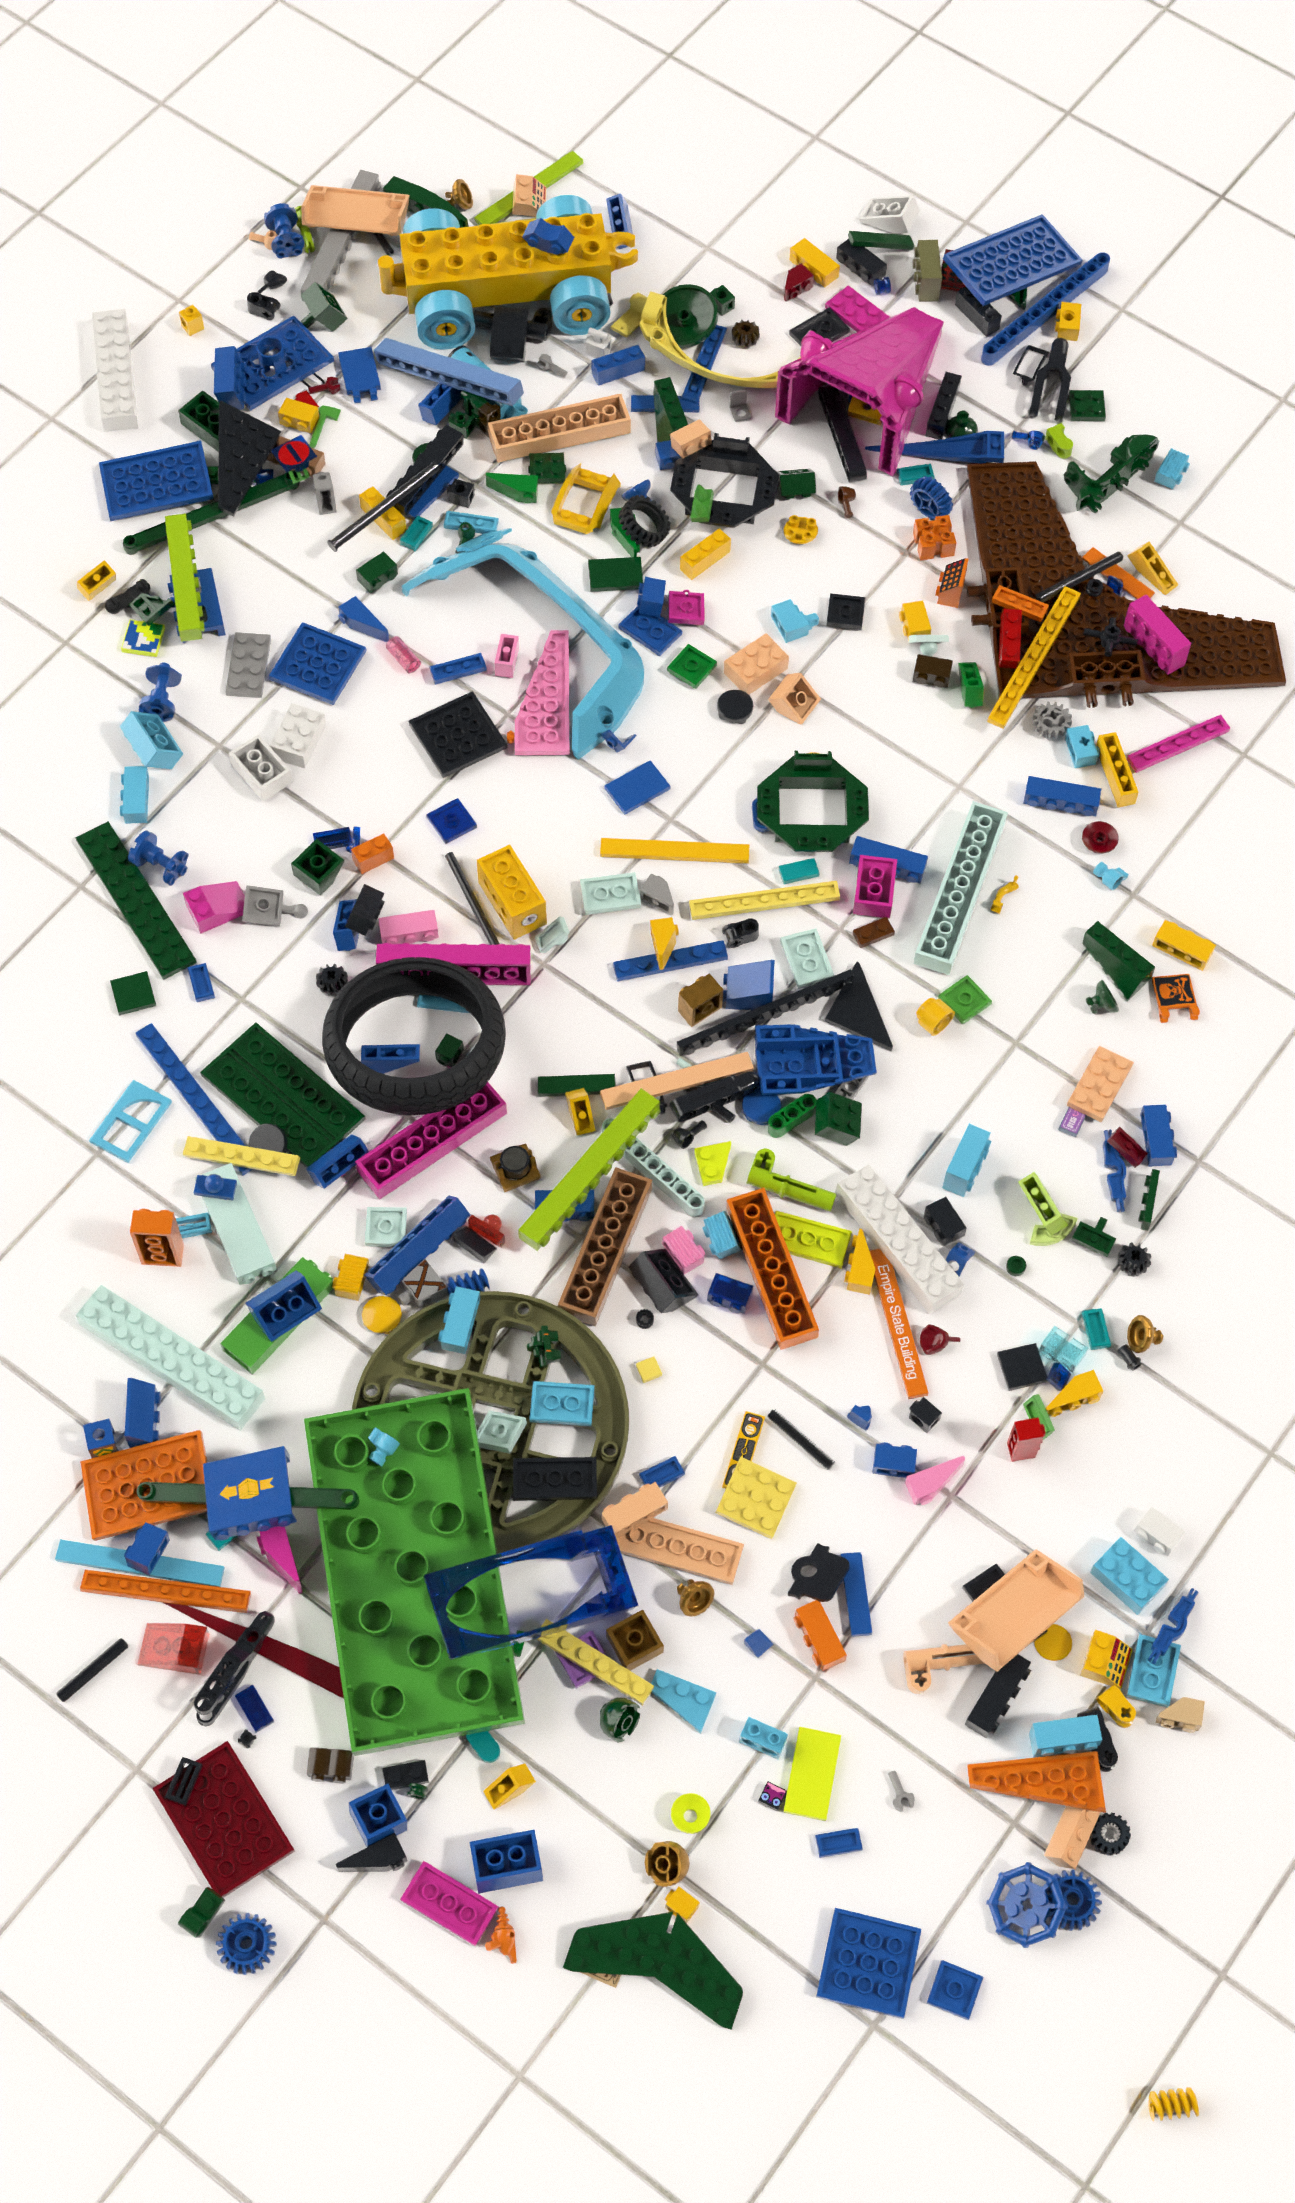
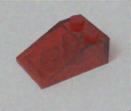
(174, 1647)

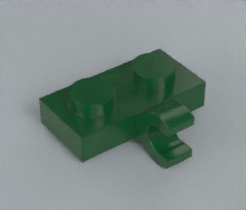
(1094, 1238)

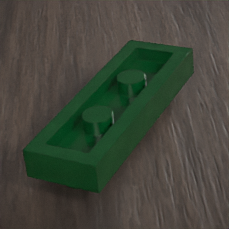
(1148, 1199)

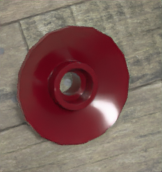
(1103, 832)

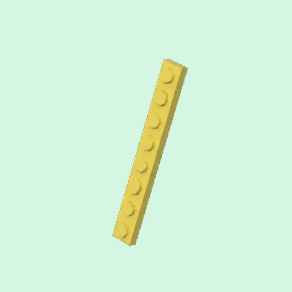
(764, 900)

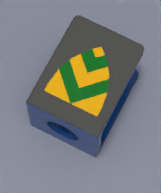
(97, 1430)

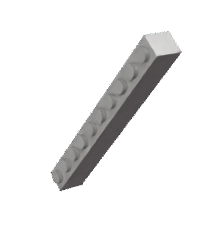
(338, 241)

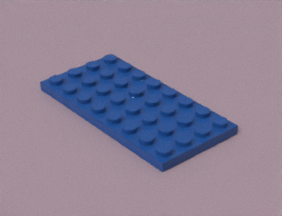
(1012, 259)

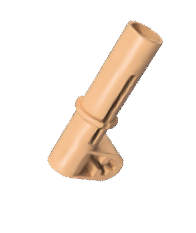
(923, 1660)

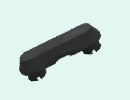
(121, 601)

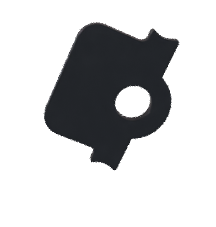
(827, 1579)

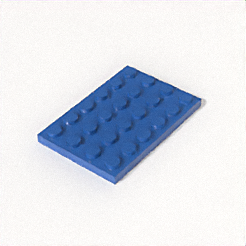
(155, 480)

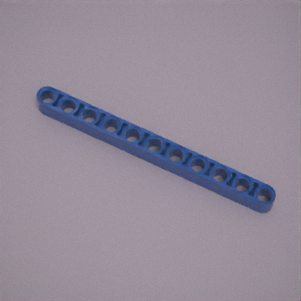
(1045, 309)

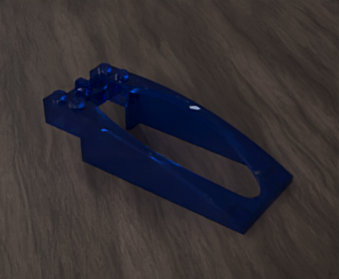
(568, 1547)

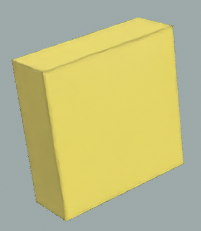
(648, 1369)

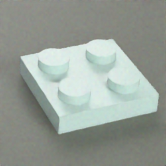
(385, 1226)
(500, 1431)

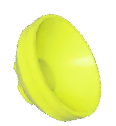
(690, 1802)

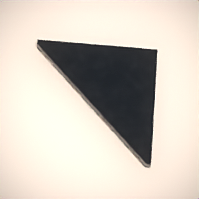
(858, 1013)

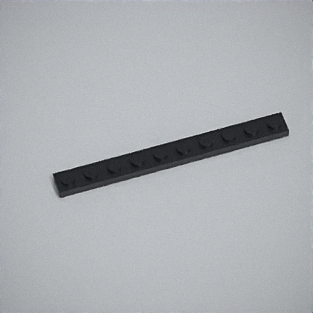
(761, 1014)

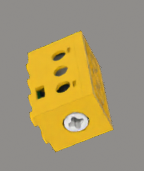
(511, 892)

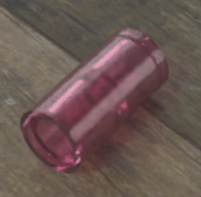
(403, 654)

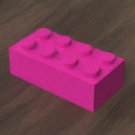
(1157, 634)

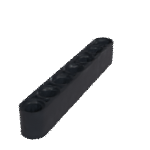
(842, 433)

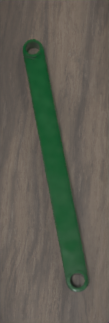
(210, 513)
(300, 1496)

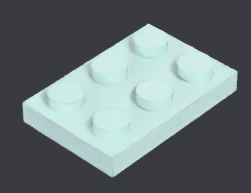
(610, 893)
(806, 957)

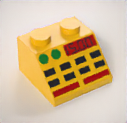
(1106, 1659)

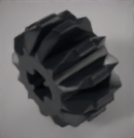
(331, 979)
(1134, 1265)

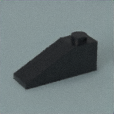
(378, 1857)

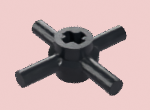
(1110, 637)

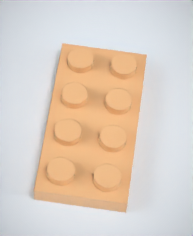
(1100, 1084)

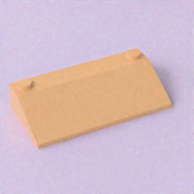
(355, 210)
(1017, 1609)

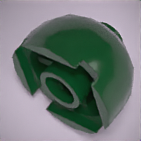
(619, 1718)

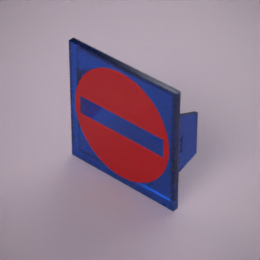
(294, 454)

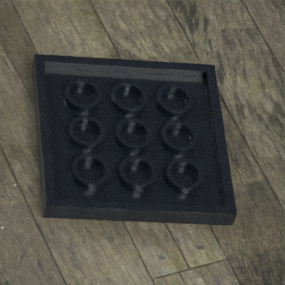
(458, 734)

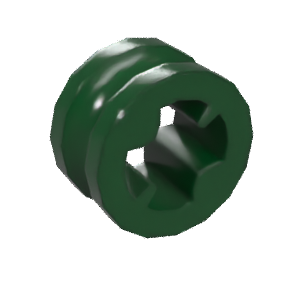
(417, 1791)

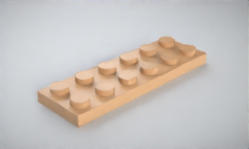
(683, 1549)

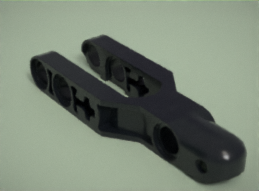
(1056, 362)
(237, 1664)

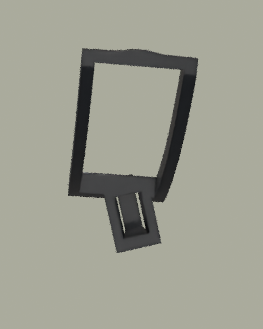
(1025, 379)
(663, 1104)

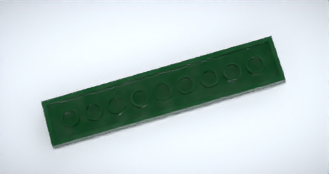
(136, 900)

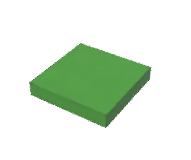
(965, 999)

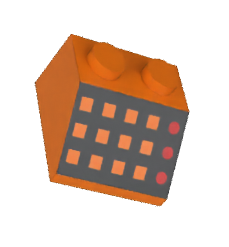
(952, 583)

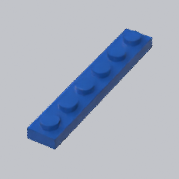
(678, 959)

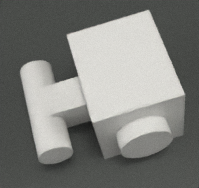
(598, 343)

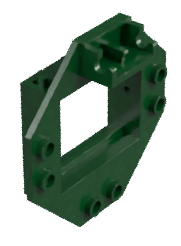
(812, 772)

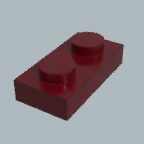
(1127, 1147)

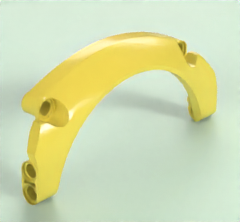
(657, 332)

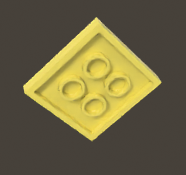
(756, 1497)

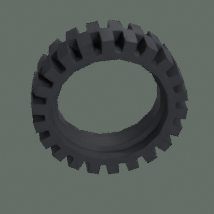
(635, 530)

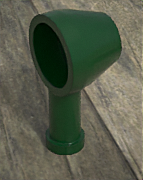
(465, 535)

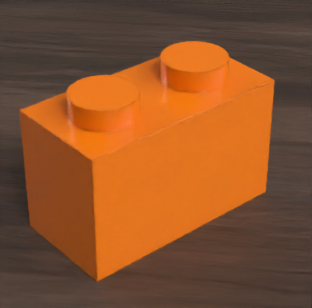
(372, 853)

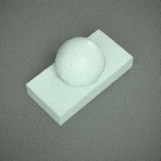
(928, 642)
(553, 935)

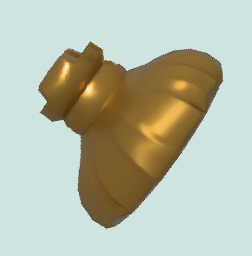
(460, 195)
(1142, 1334)
(695, 1597)

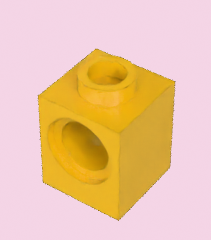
(191, 320)
(681, 1903)

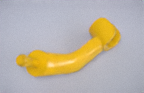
(1011, 886)

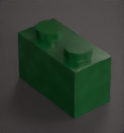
(377, 572)

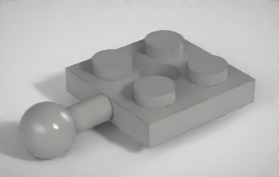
(274, 899)

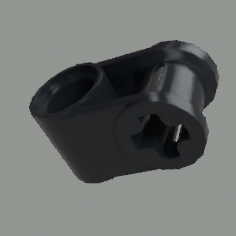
(261, 305)
(738, 932)

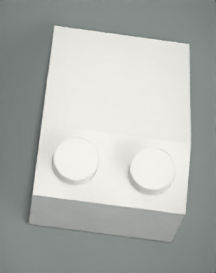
(891, 213)

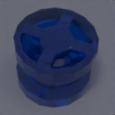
(882, 285)

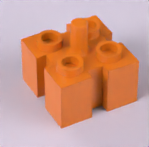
(934, 537)

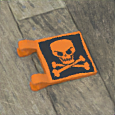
(1174, 993)

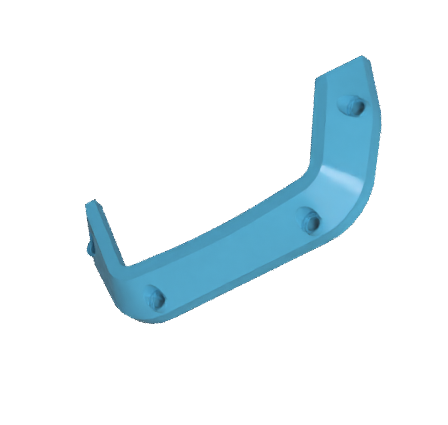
(621, 682)

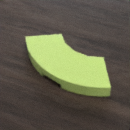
(1042, 1237)

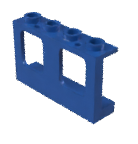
(209, 600)

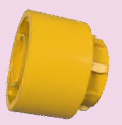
(934, 1015)

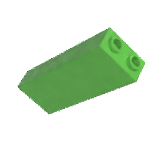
(248, 1342)

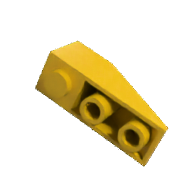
(862, 1266)
(1080, 1390)

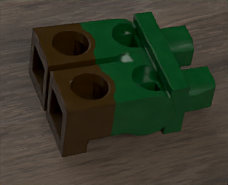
(481, 409)

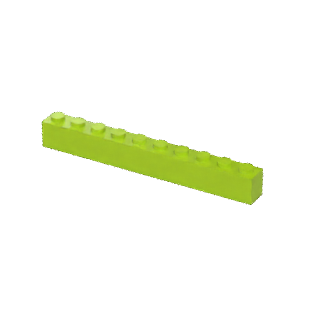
(589, 1169)

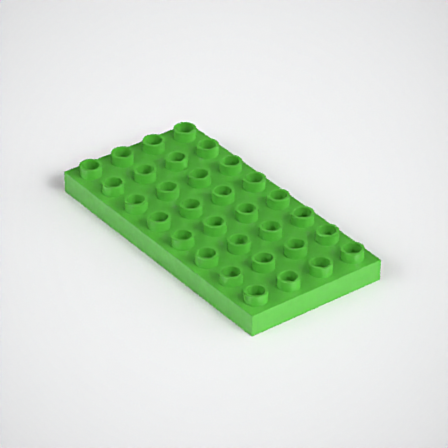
(412, 1519)

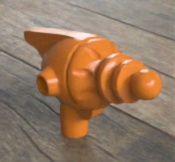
(503, 1937)

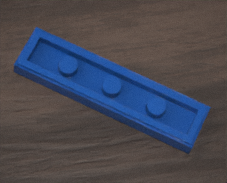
(645, 403)
(436, 489)
(857, 1596)

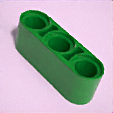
(788, 1123)

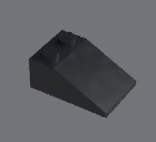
(509, 334)

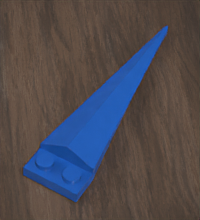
(972, 448)

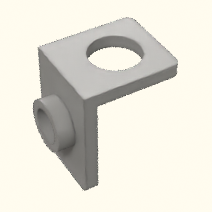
(738, 401)

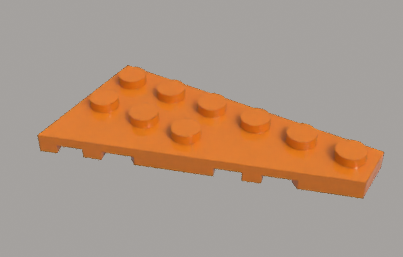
(1056, 1779)

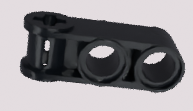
(1106, 1747)

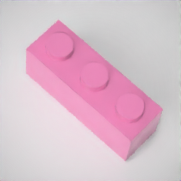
(409, 927)

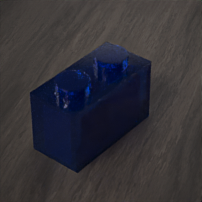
(730, 1293)

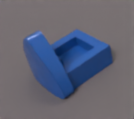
(861, 1416)

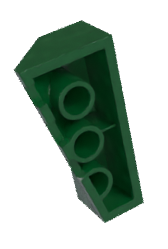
(668, 410)
(1118, 959)

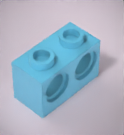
(763, 1738)

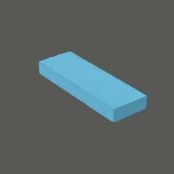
(481, 523)

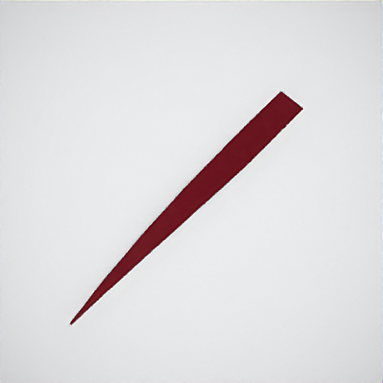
(296, 1660)

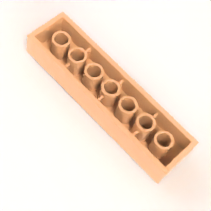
(559, 427)

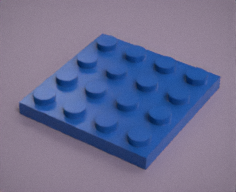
(317, 663)
(869, 1963)

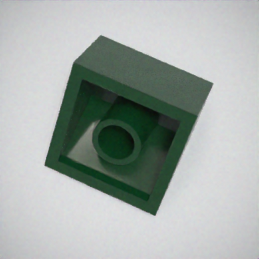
(796, 482)

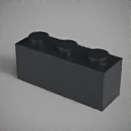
(861, 262)
(985, 317)
(366, 910)

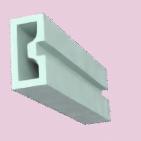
(239, 1231)

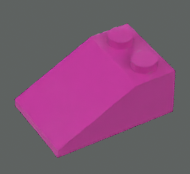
(875, 886)
(214, 904)
(276, 1546)

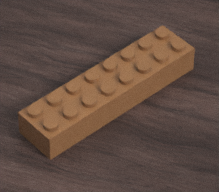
(605, 1246)

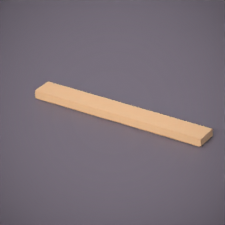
(678, 1079)

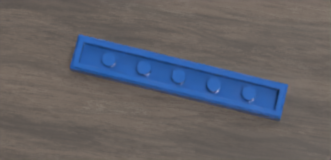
(705, 359)

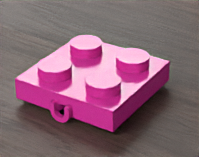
(686, 607)

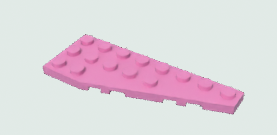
(544, 713)

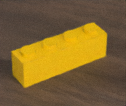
(1117, 770)

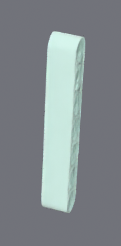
(663, 1171)

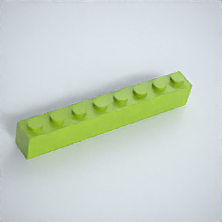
(183, 577)

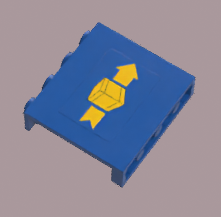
(248, 1493)

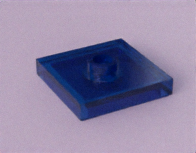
(451, 820)

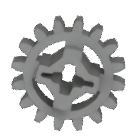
(1052, 719)

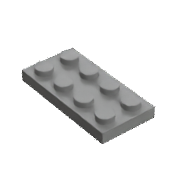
(248, 665)

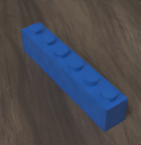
(417, 1245)

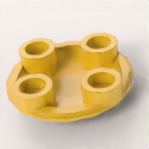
(800, 529)
(381, 1314)

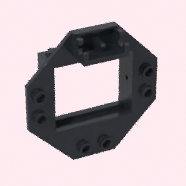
(731, 457)

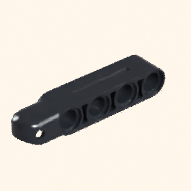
(714, 1095)

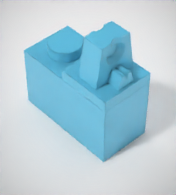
(792, 622)

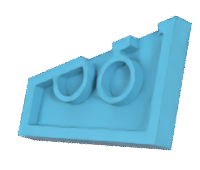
(685, 1698)

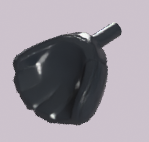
(273, 281)

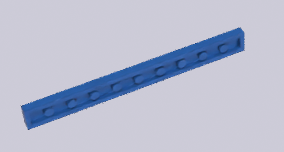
(188, 1088)

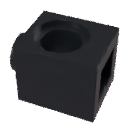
(461, 493)
(924, 1414)

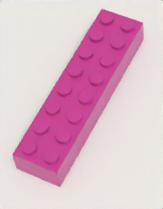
(490, 963)
(428, 1141)

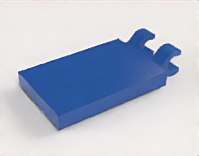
(359, 373)

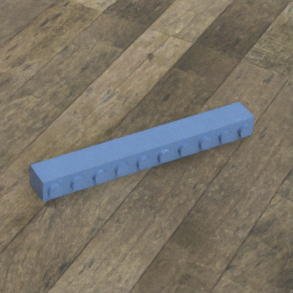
(449, 371)

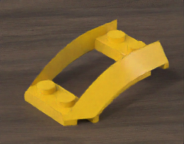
(588, 479)

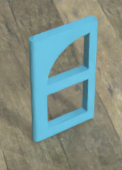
(133, 1094)

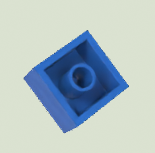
(377, 1815)

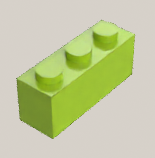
(1043, 1203)

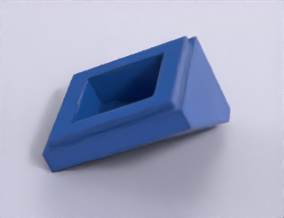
(758, 1643)

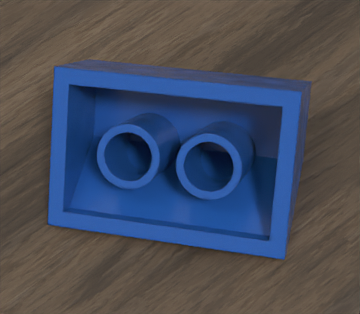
(284, 1305)
(141, 1412)

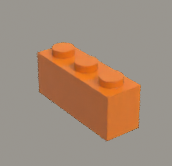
(819, 1635)

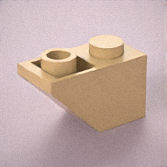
(1185, 1714)

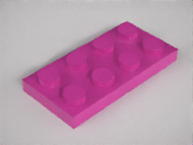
(855, 309)
(449, 1903)

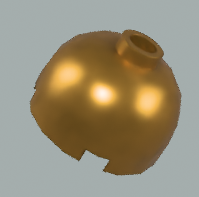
(667, 1863)

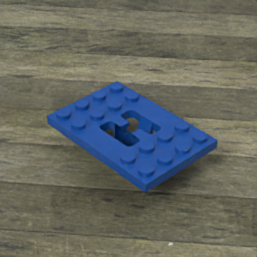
(294, 345)

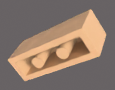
(635, 1509)
(1071, 1836)

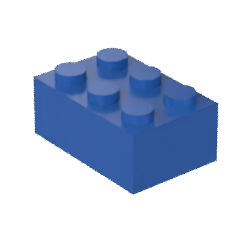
(230, 376)
(506, 1861)

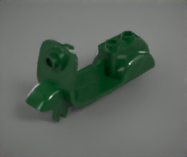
(1127, 460)

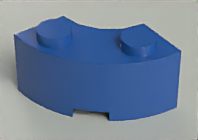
(548, 237)

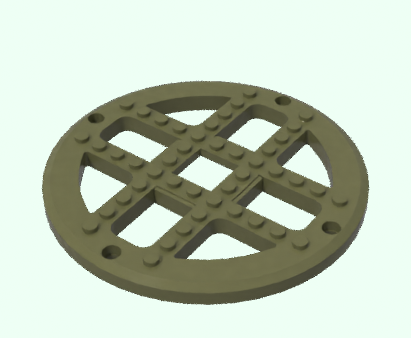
(610, 1417)

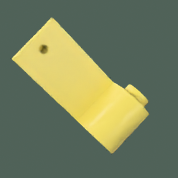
(631, 318)

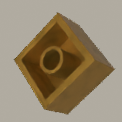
(700, 999)
(634, 1640)

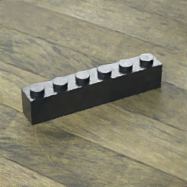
(441, 450)

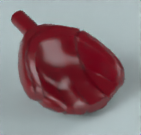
(935, 1339)

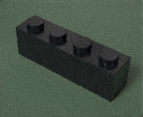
(943, 405)
(996, 1696)

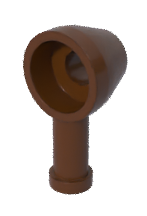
(845, 496)

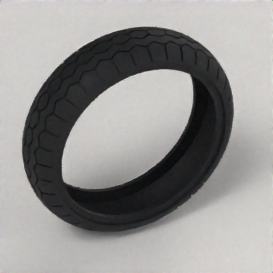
(416, 1094)

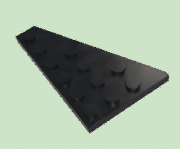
(242, 453)

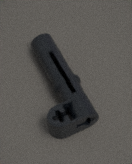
(537, 329)

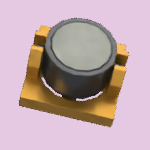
(515, 1164)

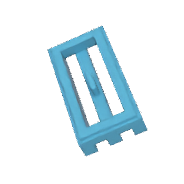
(195, 1232)

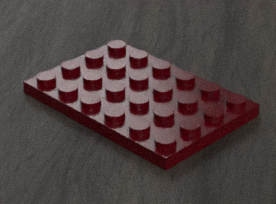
(226, 1822)

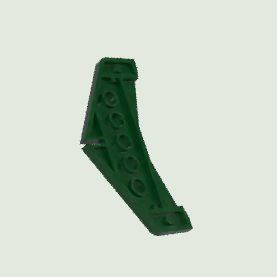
(675, 1959)

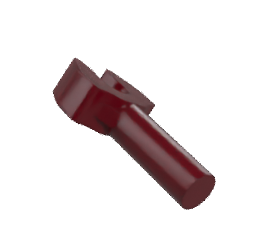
(329, 386)

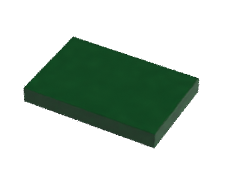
(615, 574)

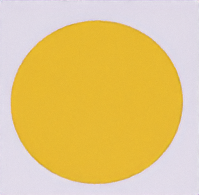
(1054, 1644)

